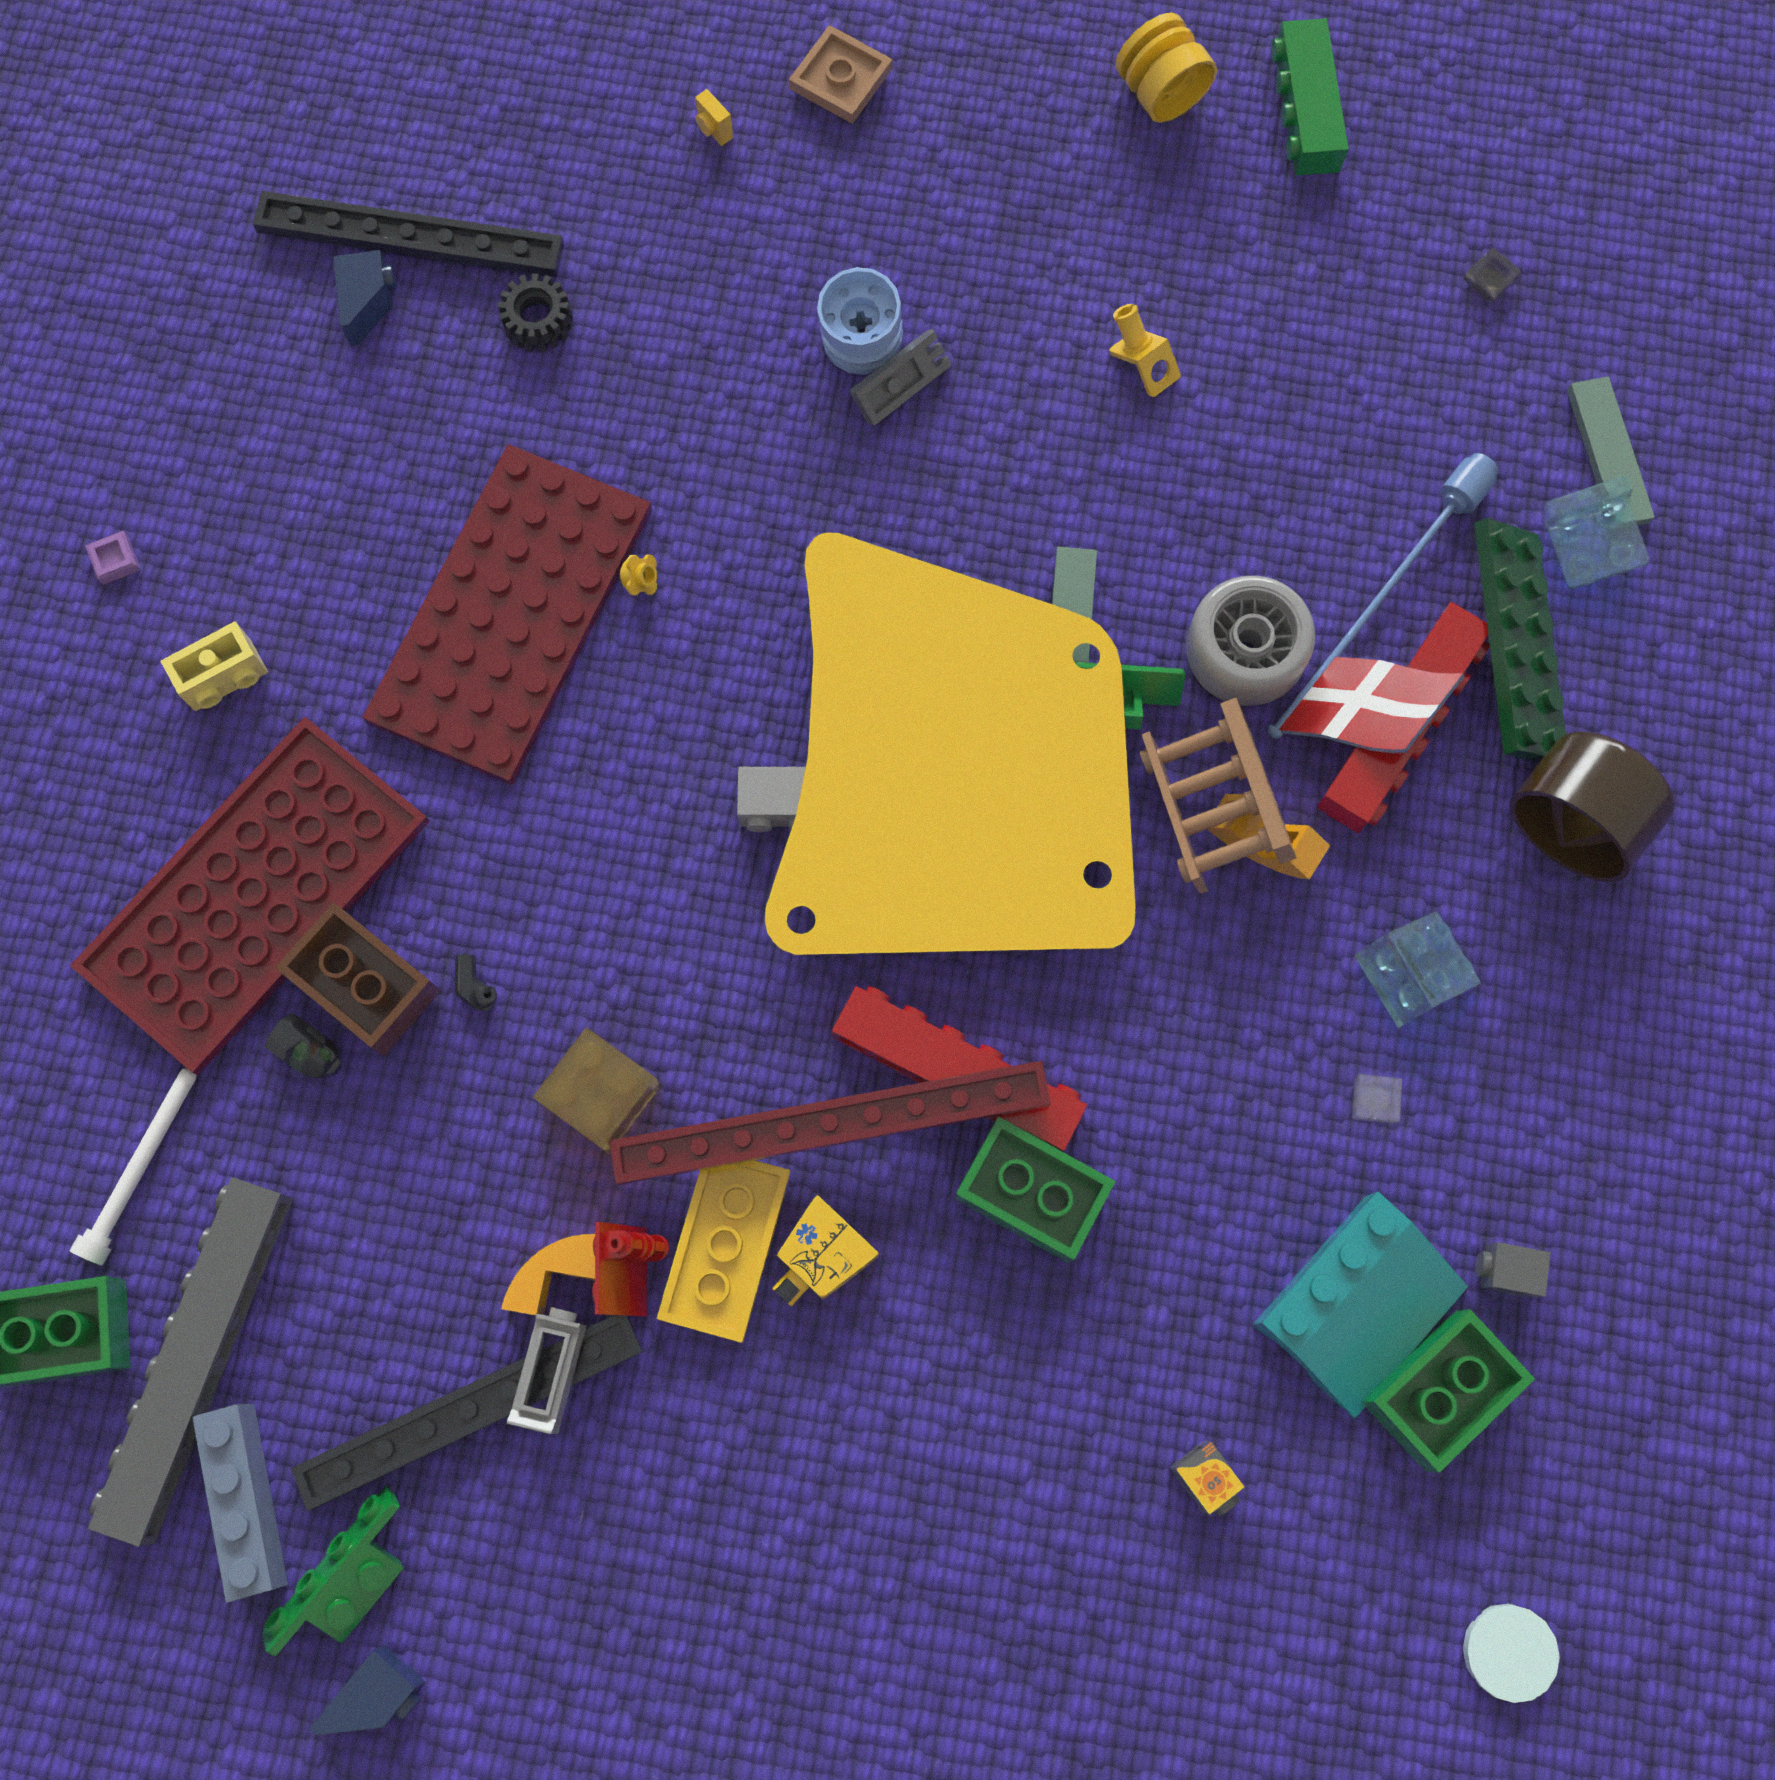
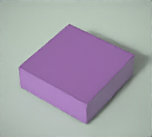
(113, 557)

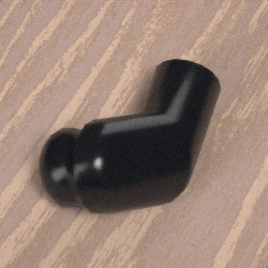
(470, 988)

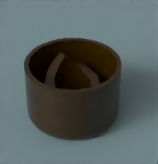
(1593, 805)

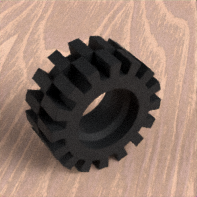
(529, 294)

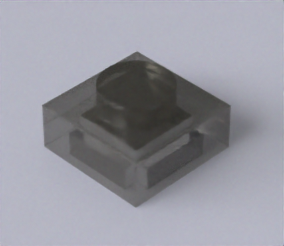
(1492, 275)

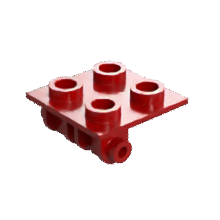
(621, 1267)

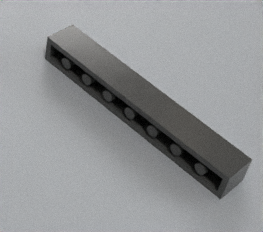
(189, 1364)

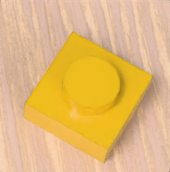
(713, 118)

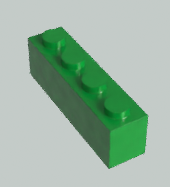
(1310, 97)

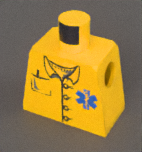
(821, 1254)

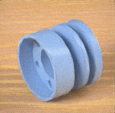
(858, 301)

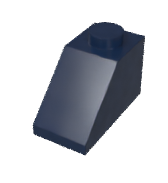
(363, 292)
(373, 1696)

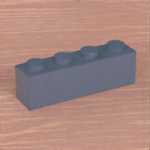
(240, 1501)

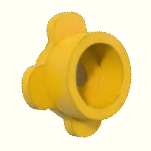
(639, 574)

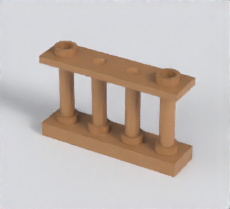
(1256, 801)

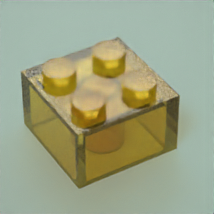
(597, 1090)

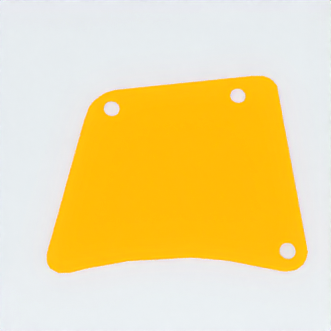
(953, 768)

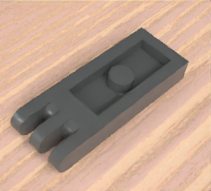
(900, 378)

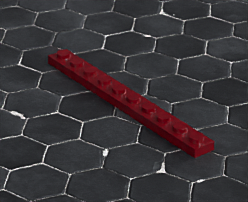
(829, 1123)

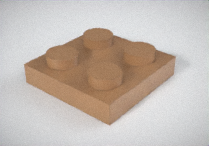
(840, 74)

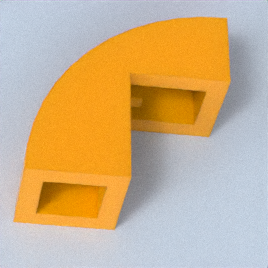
(1305, 841)
(531, 1284)

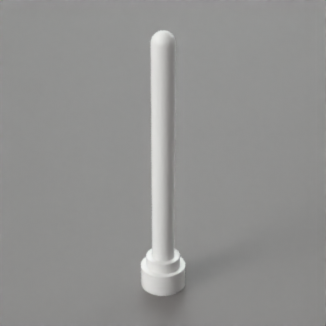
(95, 1242)

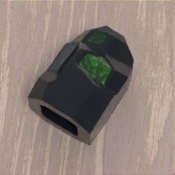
(304, 1048)

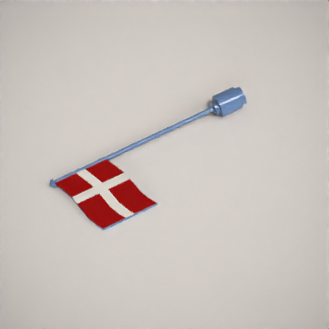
(1374, 700)

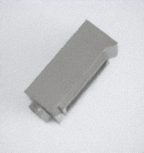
(549, 1420)

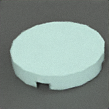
(1511, 1653)

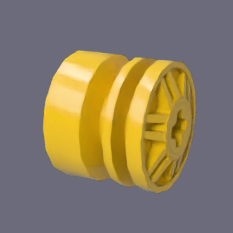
(1166, 67)

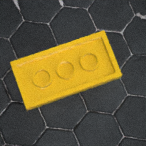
(724, 1248)

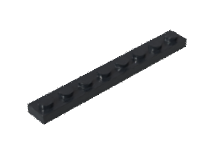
(408, 234)
(455, 1416)

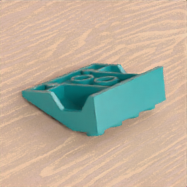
(1362, 1302)

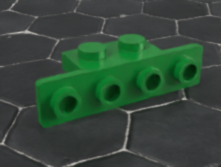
(1146, 686)
(343, 1583)

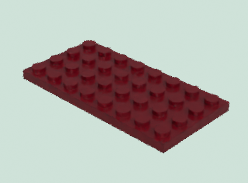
(508, 614)
(220, 915)

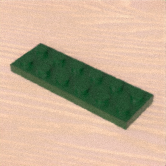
(1520, 639)

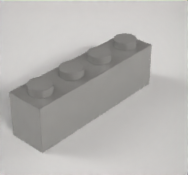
(768, 796)

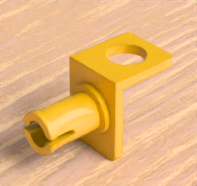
(1143, 349)

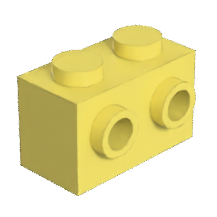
(214, 667)

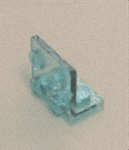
(1595, 533)
(1417, 968)

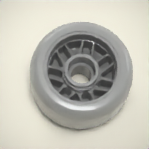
(1256, 613)

